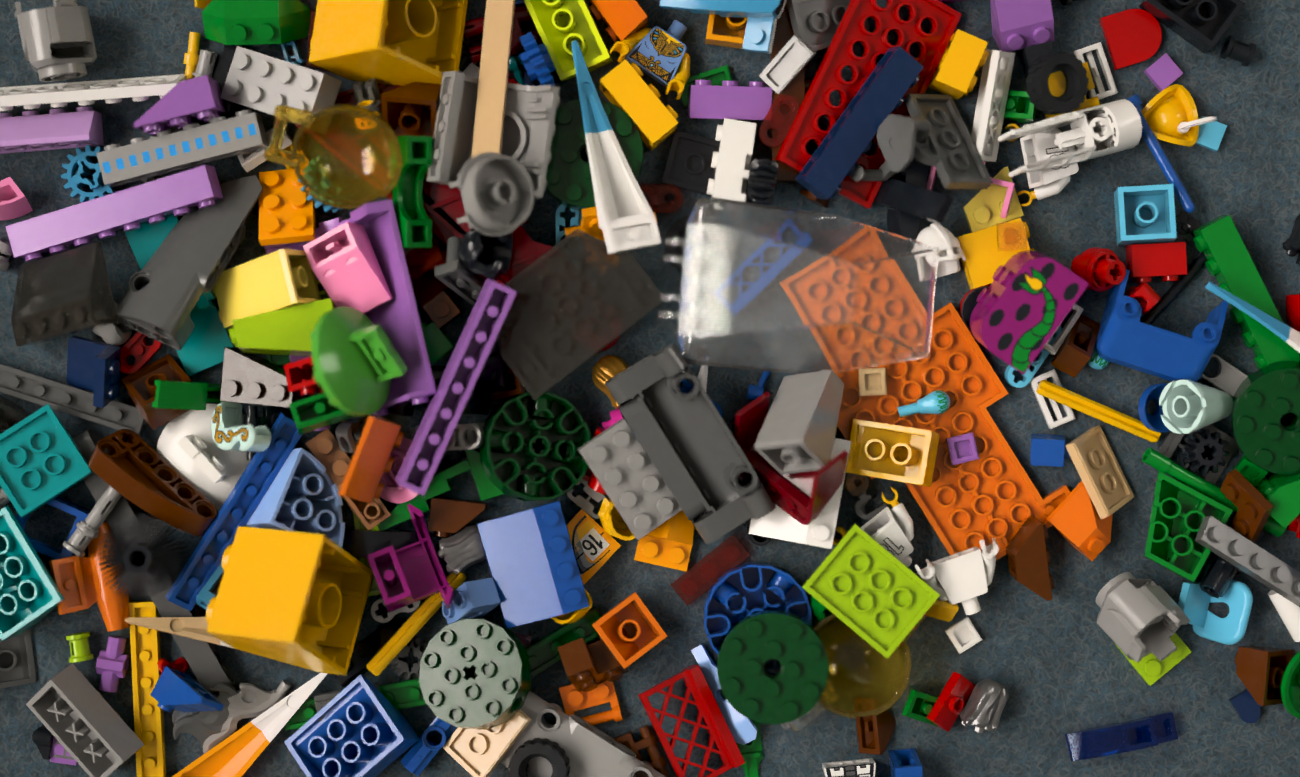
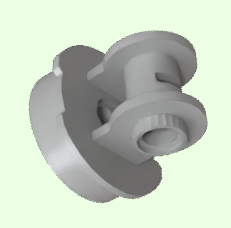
(484, 206)

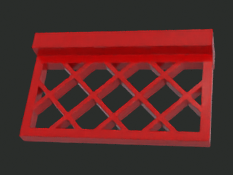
(708, 712)

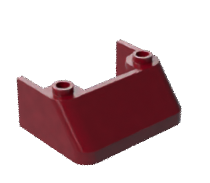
(798, 494)

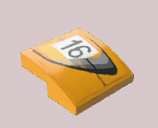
(590, 544)

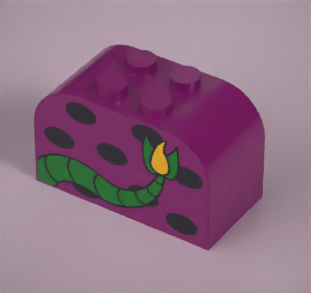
(1024, 307)

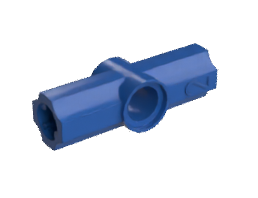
(424, 750)

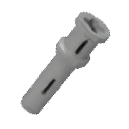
(88, 528)

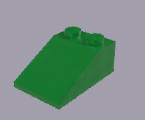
(1284, 495)

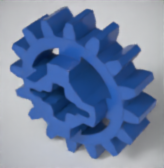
(536, 60)

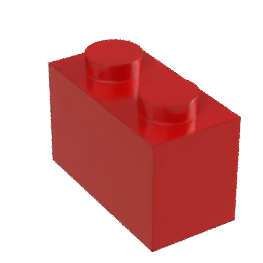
(1156, 260)

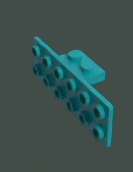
(209, 336)

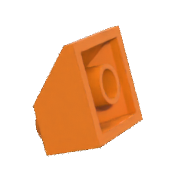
(1080, 523)

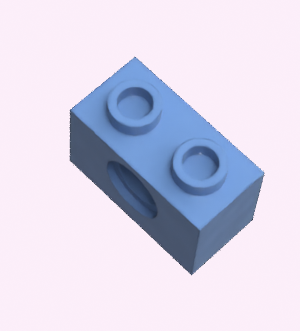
(472, 600)

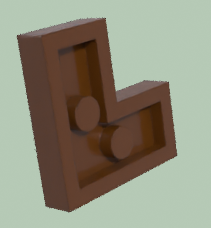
(1251, 505)

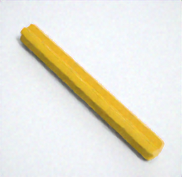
(1096, 410)
(411, 627)

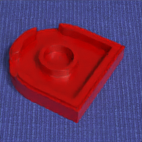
(1131, 36)

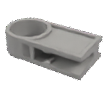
(1227, 378)

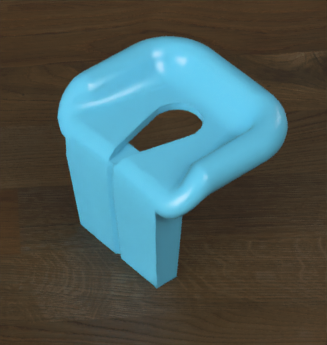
(1207, 624)

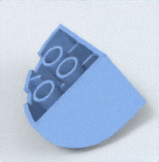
(301, 500)

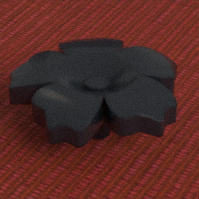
(1184, 227)

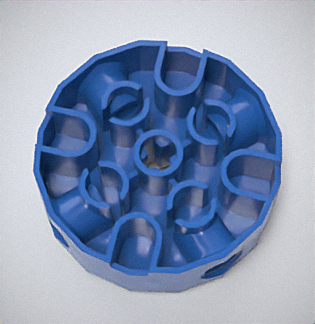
(749, 590)

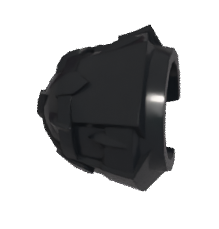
(487, 254)

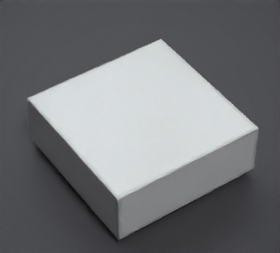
(963, 635)

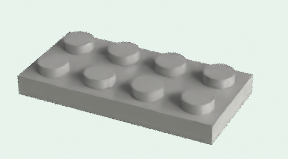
(630, 479)

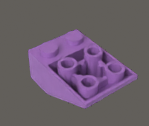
(184, 104)

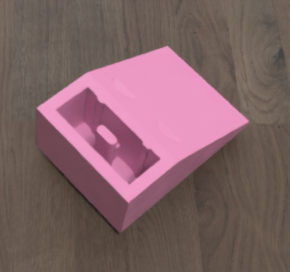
(348, 268)

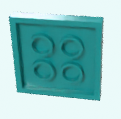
(39, 461)

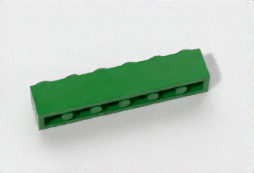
(1237, 274)

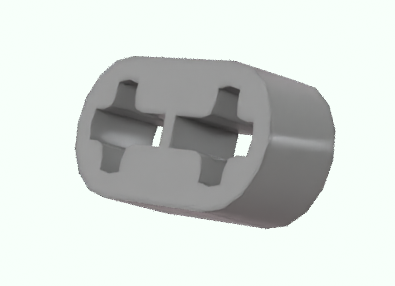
(584, 503)

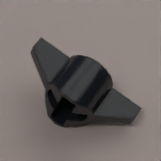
(43, 739)

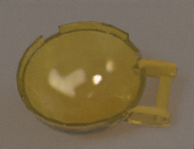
(339, 153)
(859, 676)

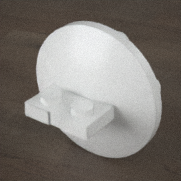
(193, 453)

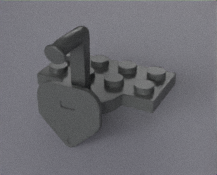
(932, 136)

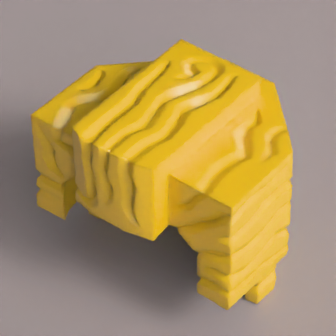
(613, 522)

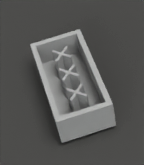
(84, 723)

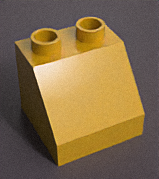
(389, 39)
(290, 599)

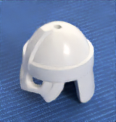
(948, 248)

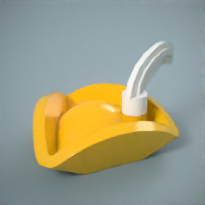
(1174, 116)

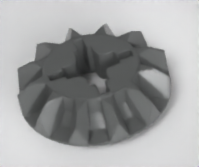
(402, 667)

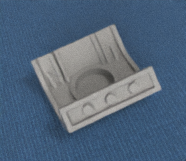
(526, 128)

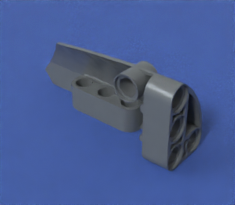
(187, 265)

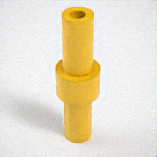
(191, 57)

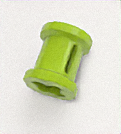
(79, 647)

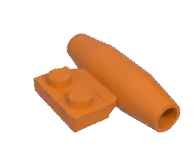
(83, 586)

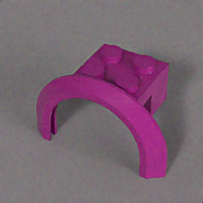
(410, 571)

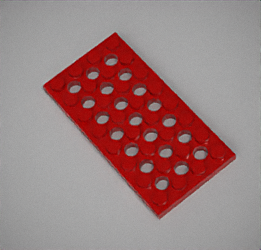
(841, 54)

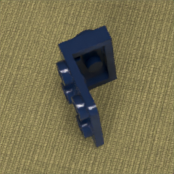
(94, 368)

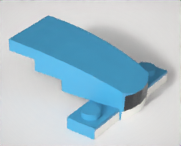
(760, 16)

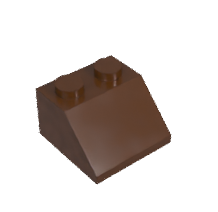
(142, 389)

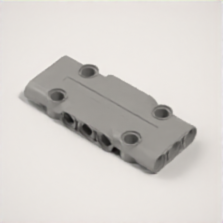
(585, 745)

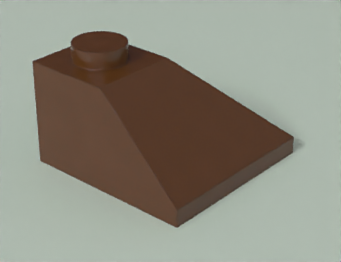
(411, 109)
(1262, 671)

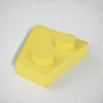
(987, 204)

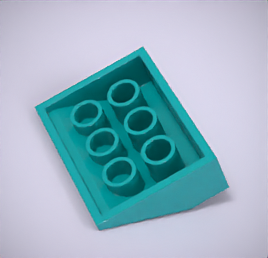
(25, 584)

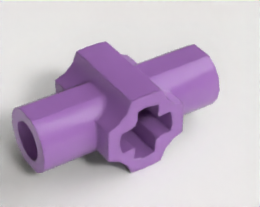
(112, 664)

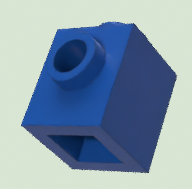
(1048, 450)

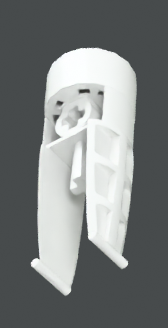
(1110, 129)

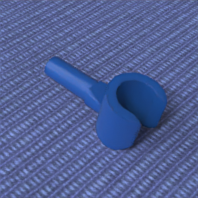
(756, 391)

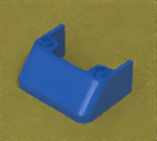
(1153, 349)

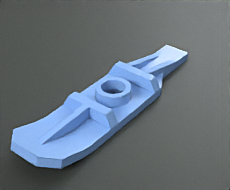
(741, 727)

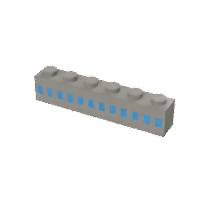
(182, 149)

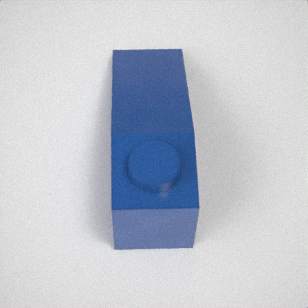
(183, 693)

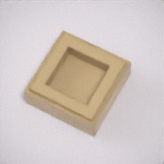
(872, 381)

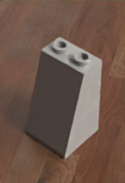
(802, 422)

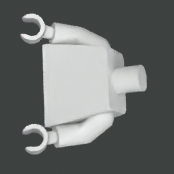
(962, 575)

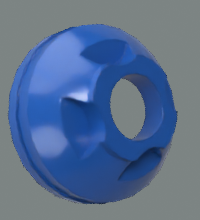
(1153, 421)

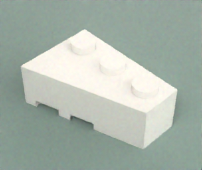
(732, 160)

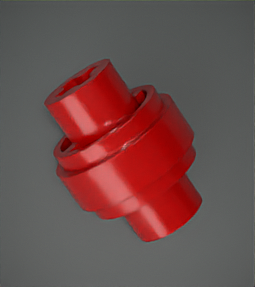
(1099, 268)

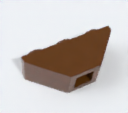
(1030, 558)

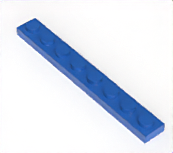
(234, 513)

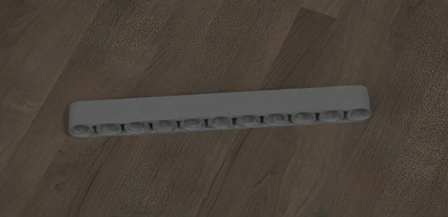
(201, 656)

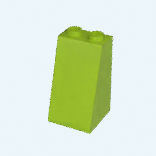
(280, 331)

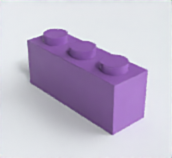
(729, 100)

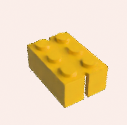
(640, 102)

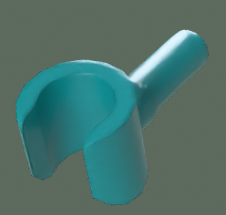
(516, 66)

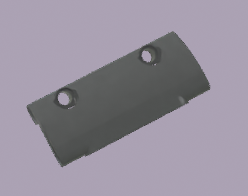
(689, 444)

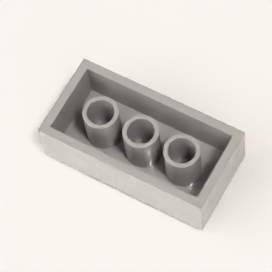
(265, 82)

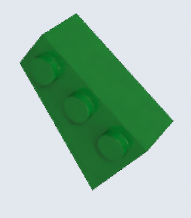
(1175, 524)

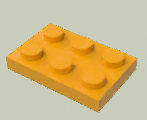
(284, 210)

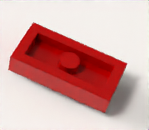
(951, 701)

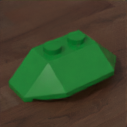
(256, 21)

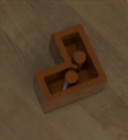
(589, 664)

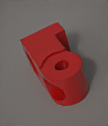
(1144, 295)

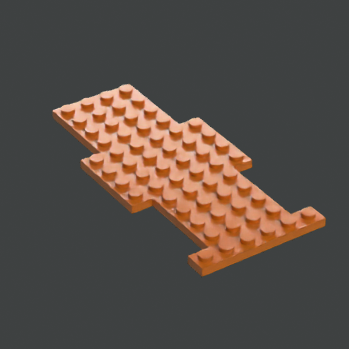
(966, 499)

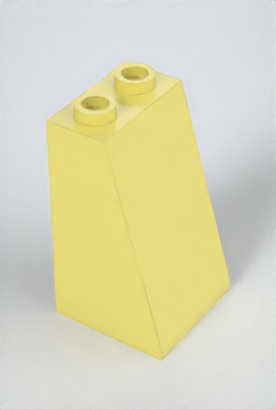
(265, 285)

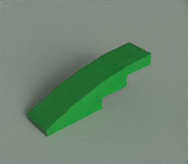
(438, 485)

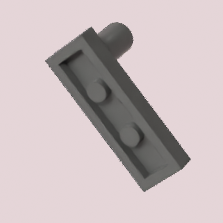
(457, 275)

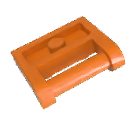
(577, 701)

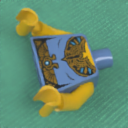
(659, 55)

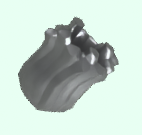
(462, 549)
(985, 706)

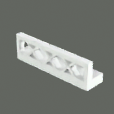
(992, 103)

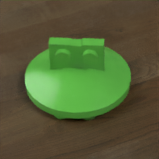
(354, 361)

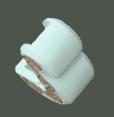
(231, 436)

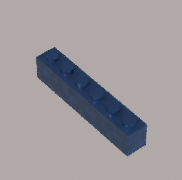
(859, 123)

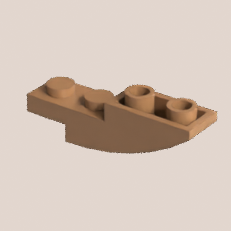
(328, 452)

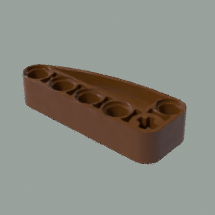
(151, 482)

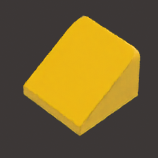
(942, 610)

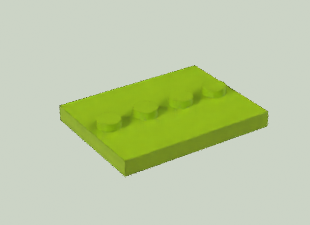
(870, 591)

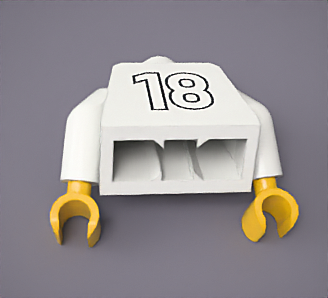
(1041, 147)
(890, 529)

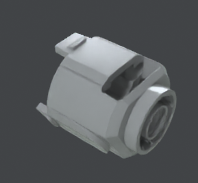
(57, 40)
(1139, 616)

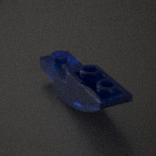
(1121, 737)

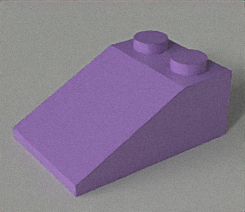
(1021, 23)

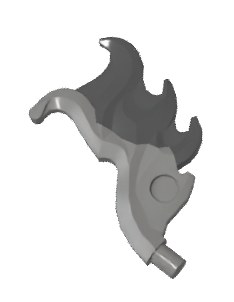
(215, 726)

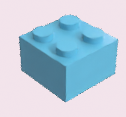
(1145, 214)

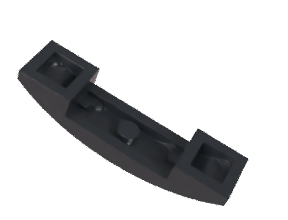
(364, 542)

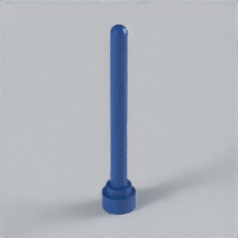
(1162, 159)

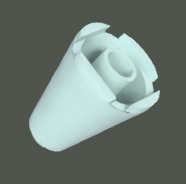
(1192, 406)

